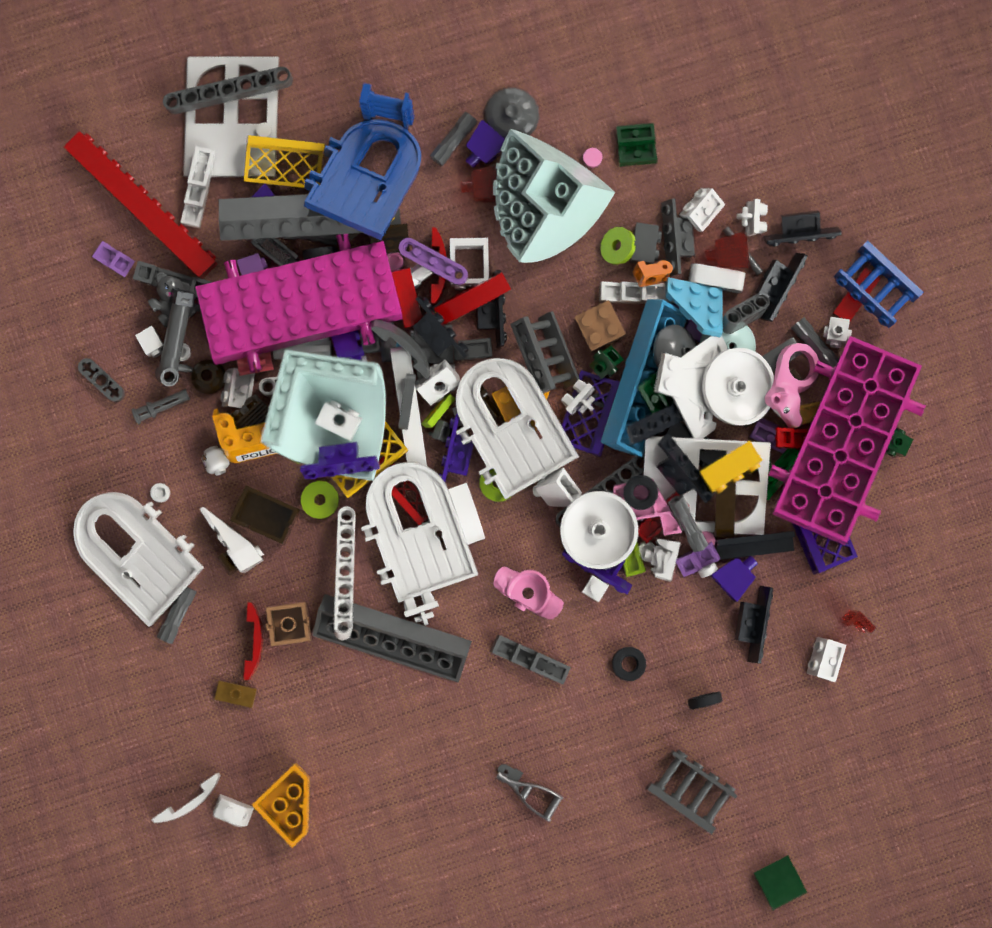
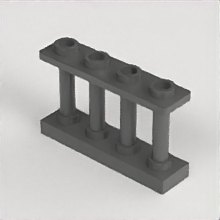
(533, 355)
(675, 798)

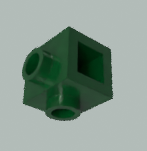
(606, 362)
(899, 444)

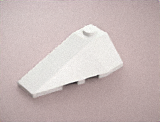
(240, 550)

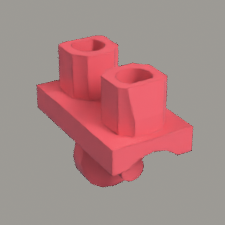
(265, 361)

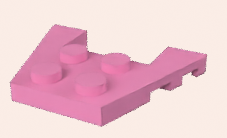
(660, 508)

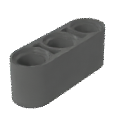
(745, 313)

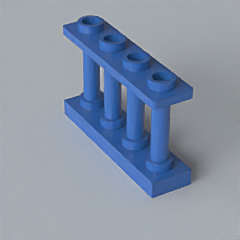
(387, 107)
(895, 279)

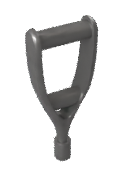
(525, 792)

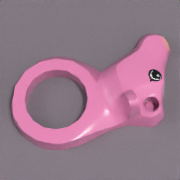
(785, 391)

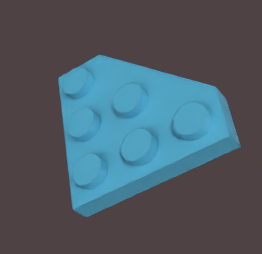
(699, 303)

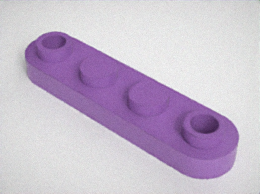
(433, 261)

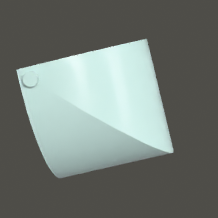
(300, 394)

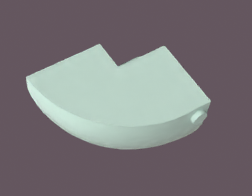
(544, 198)

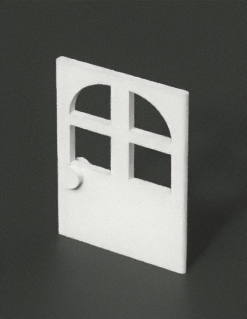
(230, 138)
(755, 521)

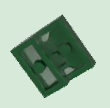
(636, 144)
(653, 400)
(780, 882)

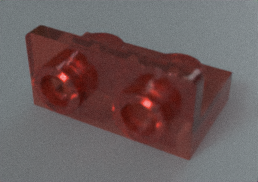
(858, 620)

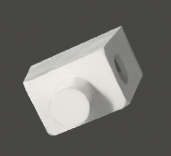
(557, 489)
(232, 811)

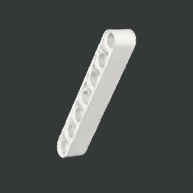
(413, 436)
(344, 563)

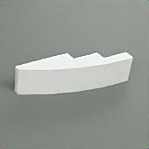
(198, 187)
(631, 292)

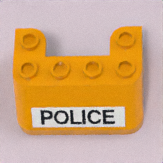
(241, 443)

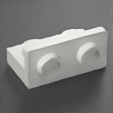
(702, 208)
(236, 388)
(826, 659)

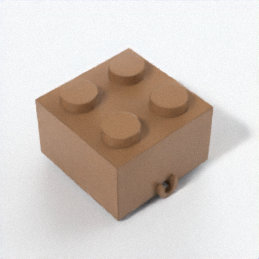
(600, 326)
(288, 624)

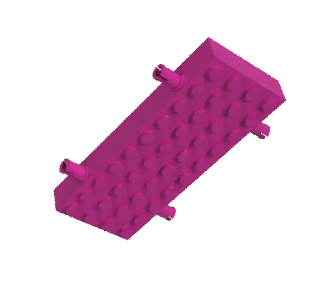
(298, 302)
(847, 440)

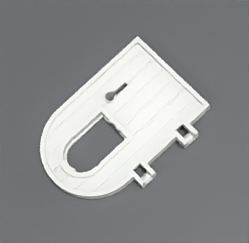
(514, 446)
(416, 552)
(151, 561)

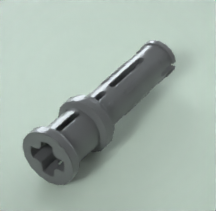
(150, 407)

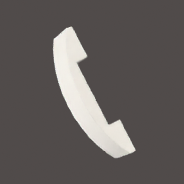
(169, 814)

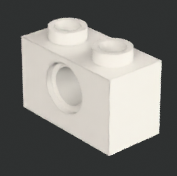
(441, 373)
(327, 420)

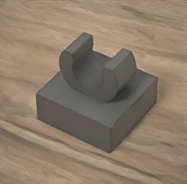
(441, 431)

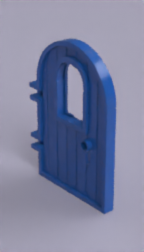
(350, 190)

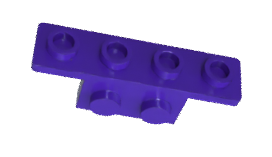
(458, 455)
(339, 460)
(607, 575)

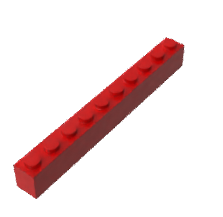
(140, 205)

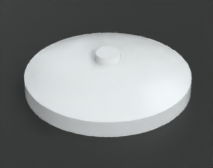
(737, 386)
(599, 529)

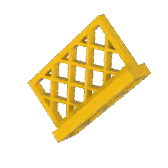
(281, 145)
(387, 462)

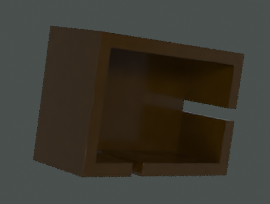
(265, 515)

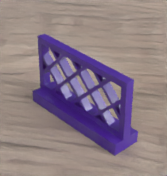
(596, 446)
(813, 554)

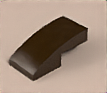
(227, 563)

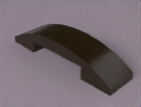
(725, 511)

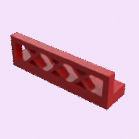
(404, 503)

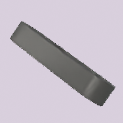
(94, 367)
(407, 401)

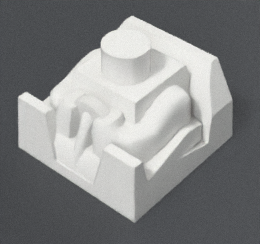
(663, 558)

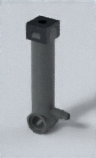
(174, 337)

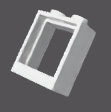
(470, 243)

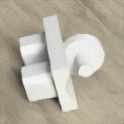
(751, 217)
(584, 391)
(412, 609)

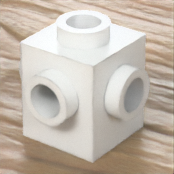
(837, 332)

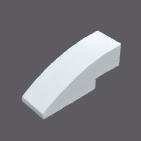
(467, 513)

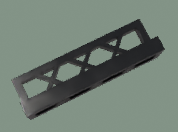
(755, 545)

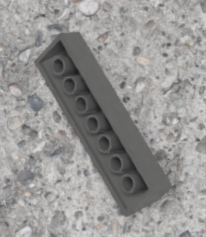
(274, 218)
(396, 640)

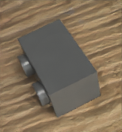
(646, 240)

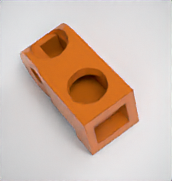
(652, 273)

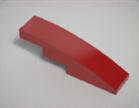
(473, 298)

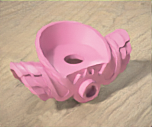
(543, 602)

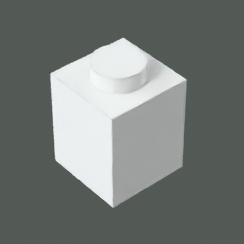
(150, 342)
(595, 588)

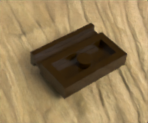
(393, 237)

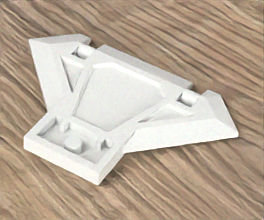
(683, 382)

